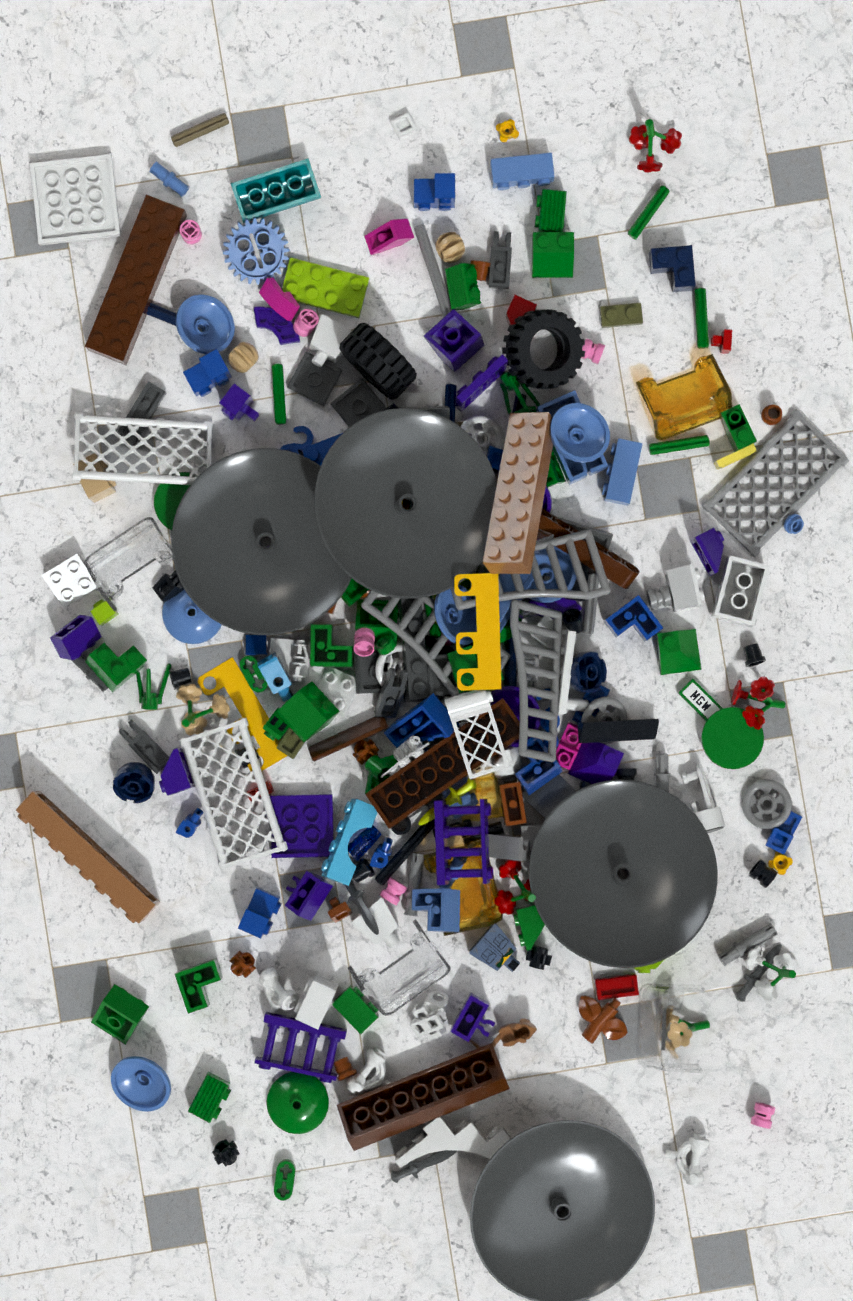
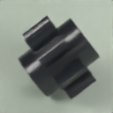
(538, 957)
(225, 1152)

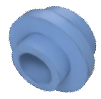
(793, 524)

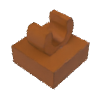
(339, 910)

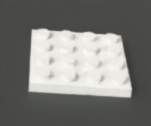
(75, 199)

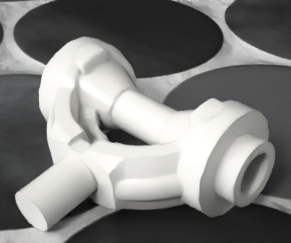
(276, 993)
(376, 1060)
(691, 1173)

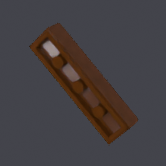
(347, 737)

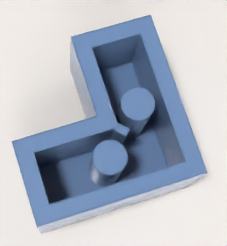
(442, 908)

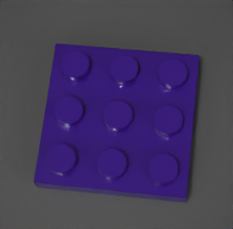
(481, 382)
(304, 824)

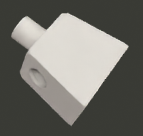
(327, 340)
(385, 921)

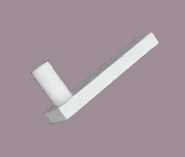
(566, 660)

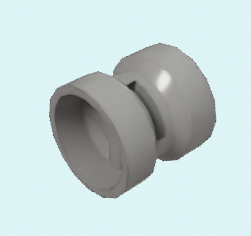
(659, 597)

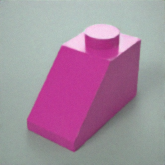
(389, 236)

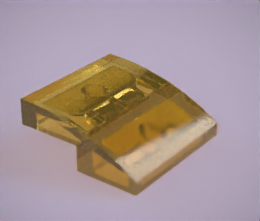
(487, 789)

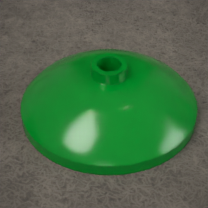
(300, 1088)

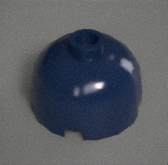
(587, 672)
(134, 782)

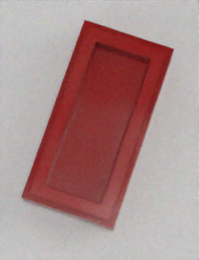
(616, 986)

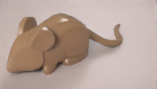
(513, 1033)

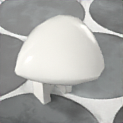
(514, 767)

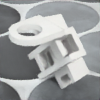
(432, 1010)

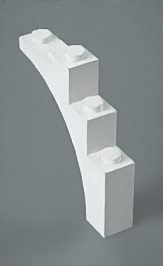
(441, 1137)

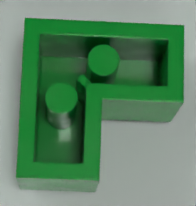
(323, 653)
(112, 669)
(192, 983)

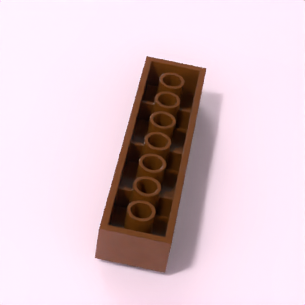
(136, 280)
(440, 767)
(422, 1097)

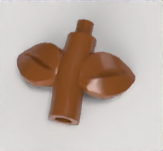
(601, 1019)

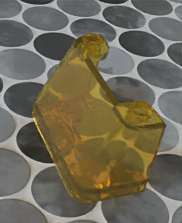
(686, 399)
(476, 898)

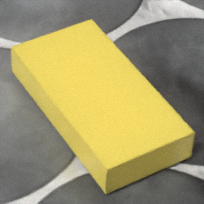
(734, 457)

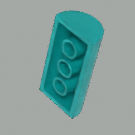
(276, 190)

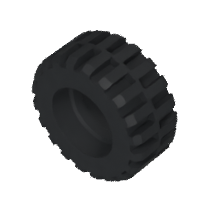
(568, 349)
(378, 361)

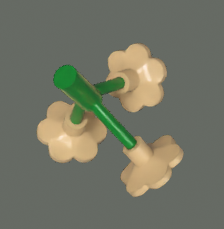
(194, 721)
(679, 1030)

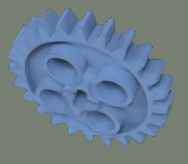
(273, 245)

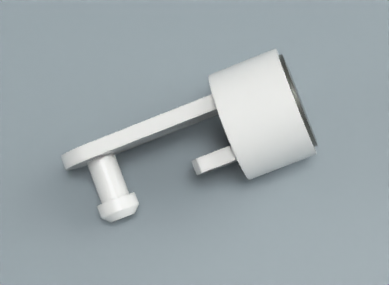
(711, 817)

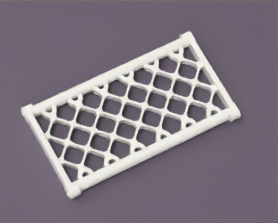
(133, 425)
(259, 779)

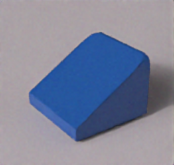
(256, 645)

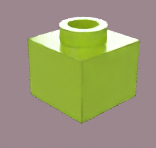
(103, 612)

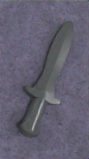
(357, 899)
(741, 995)
(415, 1167)

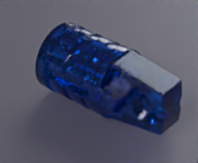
(363, 842)

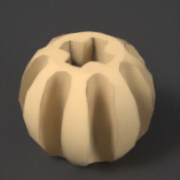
(450, 247)
(243, 357)

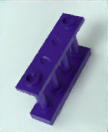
(444, 852)
(294, 1026)

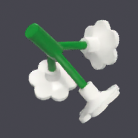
(782, 965)

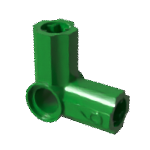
(377, 767)

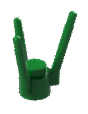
(511, 384)
(148, 699)

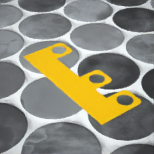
(487, 638)
(232, 679)

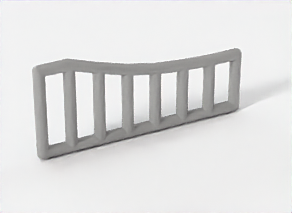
(563, 592)
(415, 642)
(554, 675)

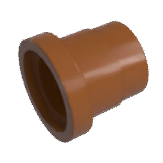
(481, 268)
(767, 419)
(344, 1068)

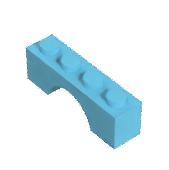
(339, 865)

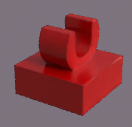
(724, 341)

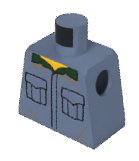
(495, 949)

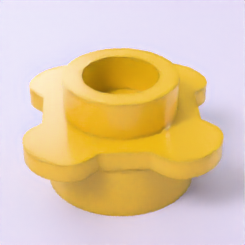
(510, 125)
(786, 862)

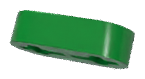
(249, 676)
(289, 1180)

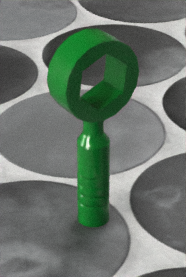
(385, 645)

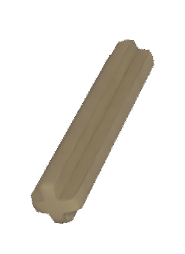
(200, 130)

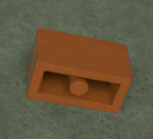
(512, 803)

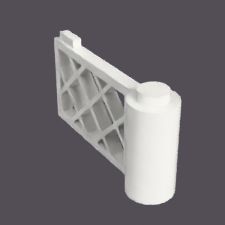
(470, 705)

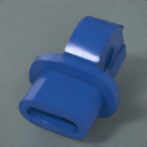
(192, 821)
(383, 850)

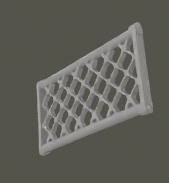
(796, 416)

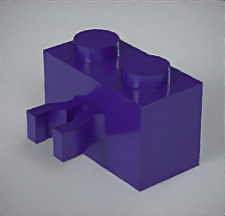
(237, 403)
(76, 637)
(307, 895)
(470, 1017)

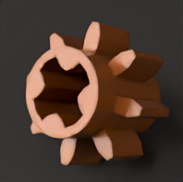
(365, 750)
(242, 964)

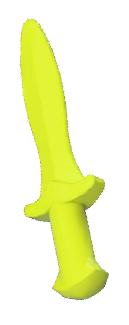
(453, 797)

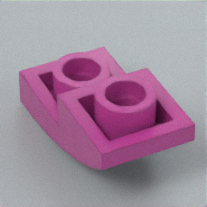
(278, 300)
(568, 746)

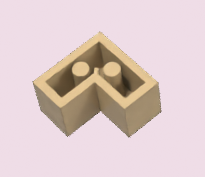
(96, 489)

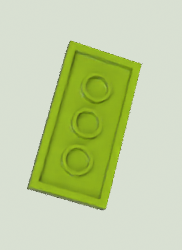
(325, 287)

